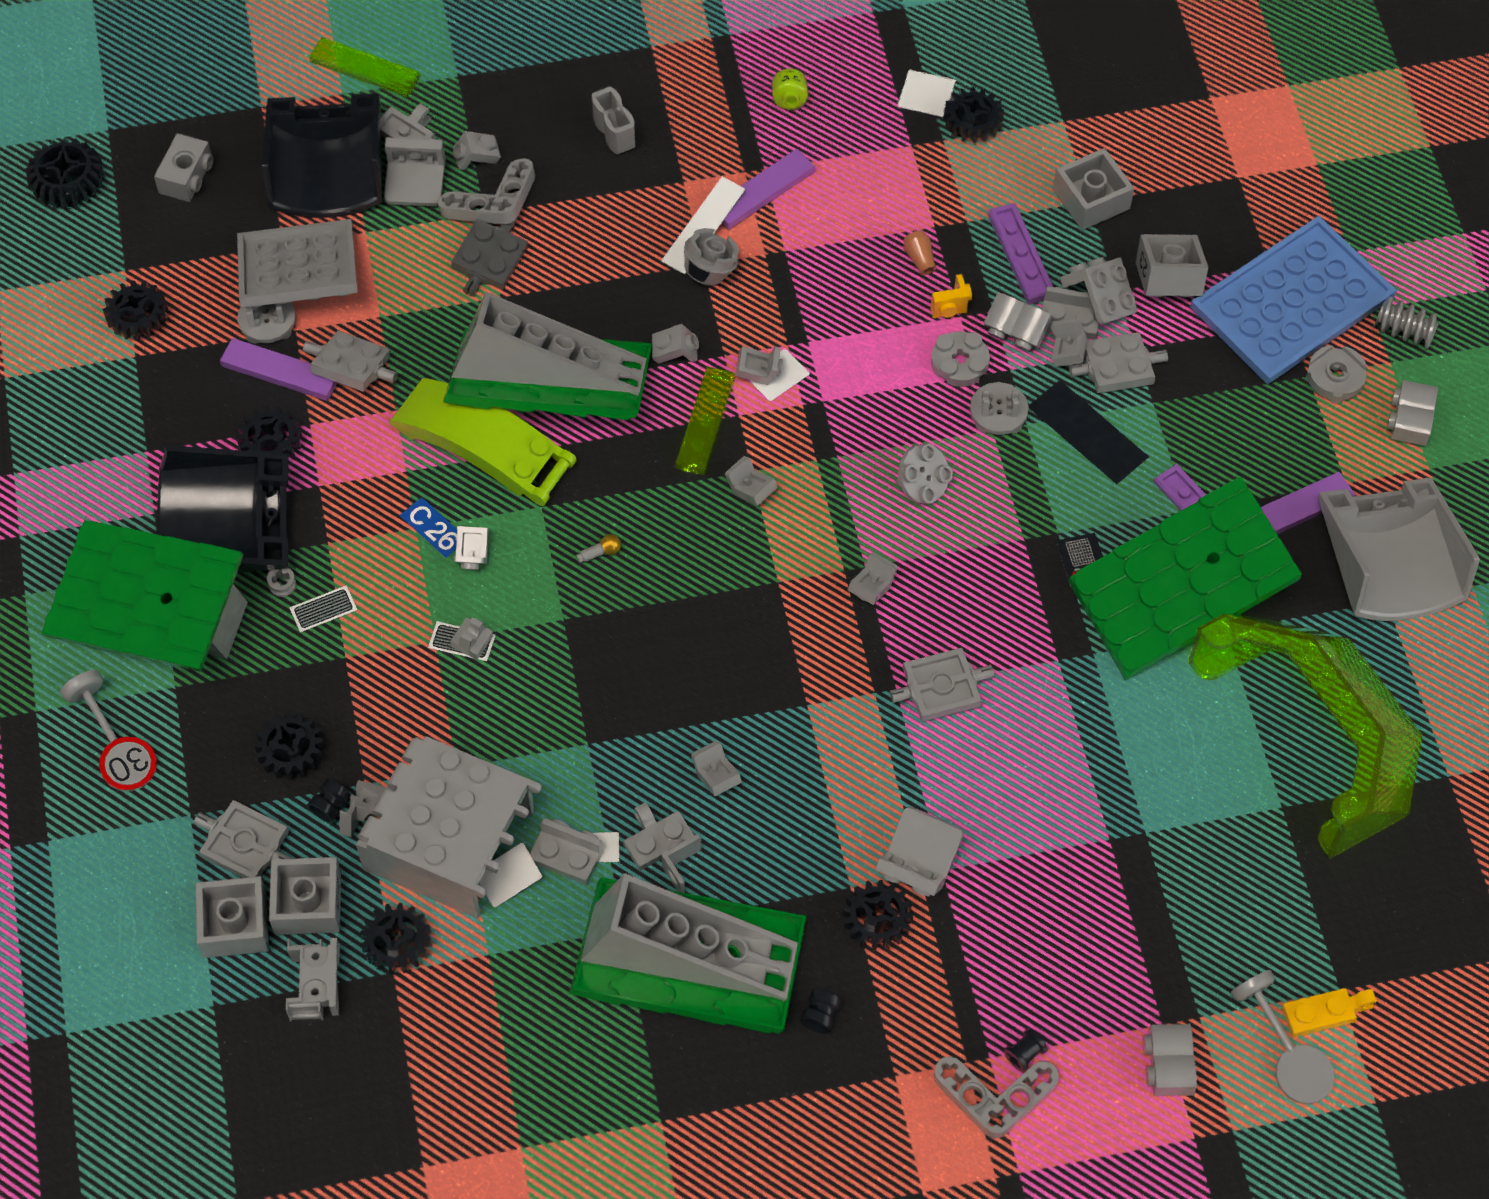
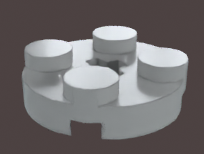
(963, 344)
(1333, 387)

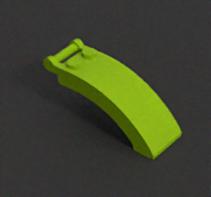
(485, 437)

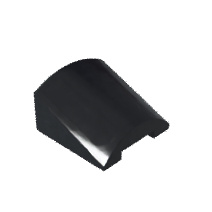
(323, 156)
(226, 502)

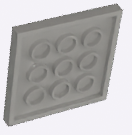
(296, 263)

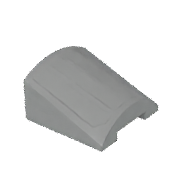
(1399, 551)

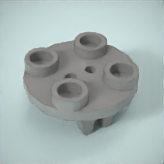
(280, 325)
(1012, 408)
(917, 465)

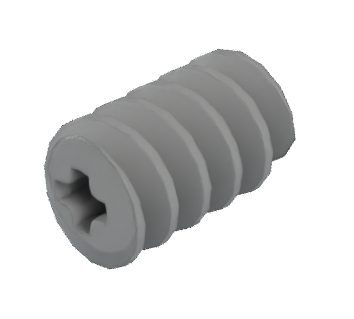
(1407, 322)

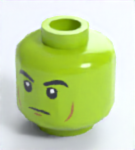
(789, 89)

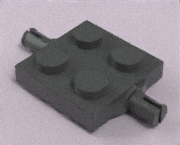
(489, 255)

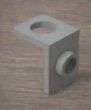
(676, 853)

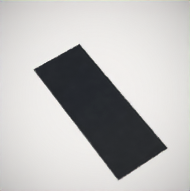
(1088, 432)

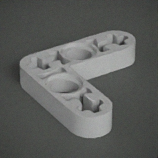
(497, 208)
(990, 1104)

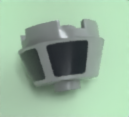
(709, 256)

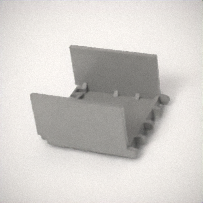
(443, 823)

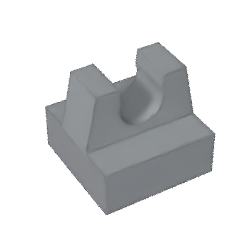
(471, 638)

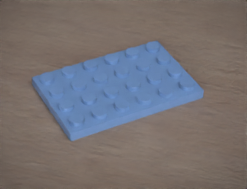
(1293, 299)

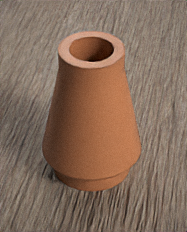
(920, 251)

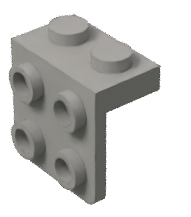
(414, 171)
(1106, 286)
(921, 852)

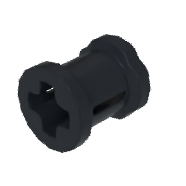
(1025, 1050)

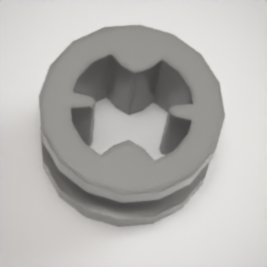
(275, 587)

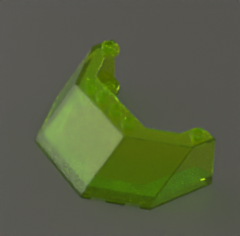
(1354, 696)

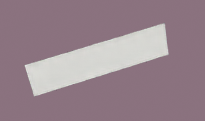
(709, 216)

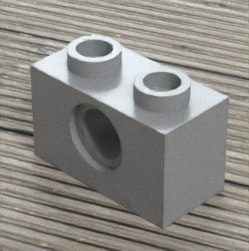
(183, 167)

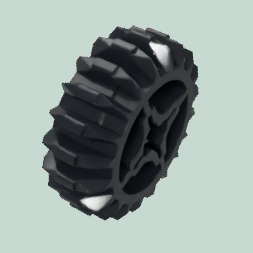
(65, 173)

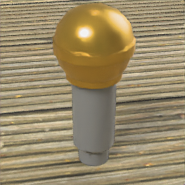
(608, 545)

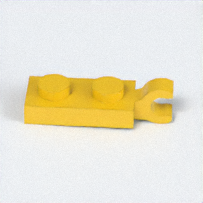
(1325, 1011)

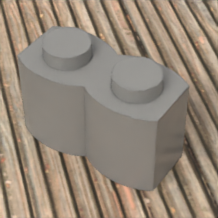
(613, 120)
(1018, 321)
(1413, 412)
(1171, 1060)

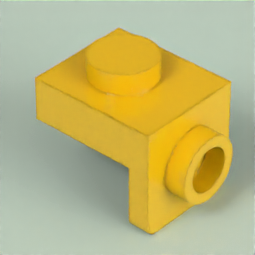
(952, 301)

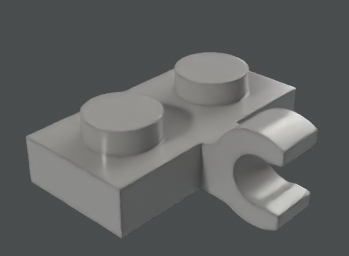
(397, 124)
(656, 837)

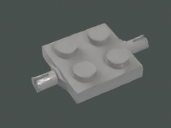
(350, 361)
(1118, 363)
(942, 684)
(242, 840)

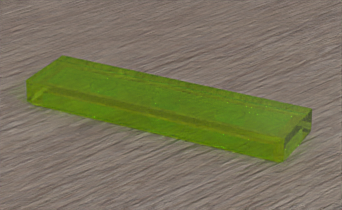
(364, 67)
(705, 420)

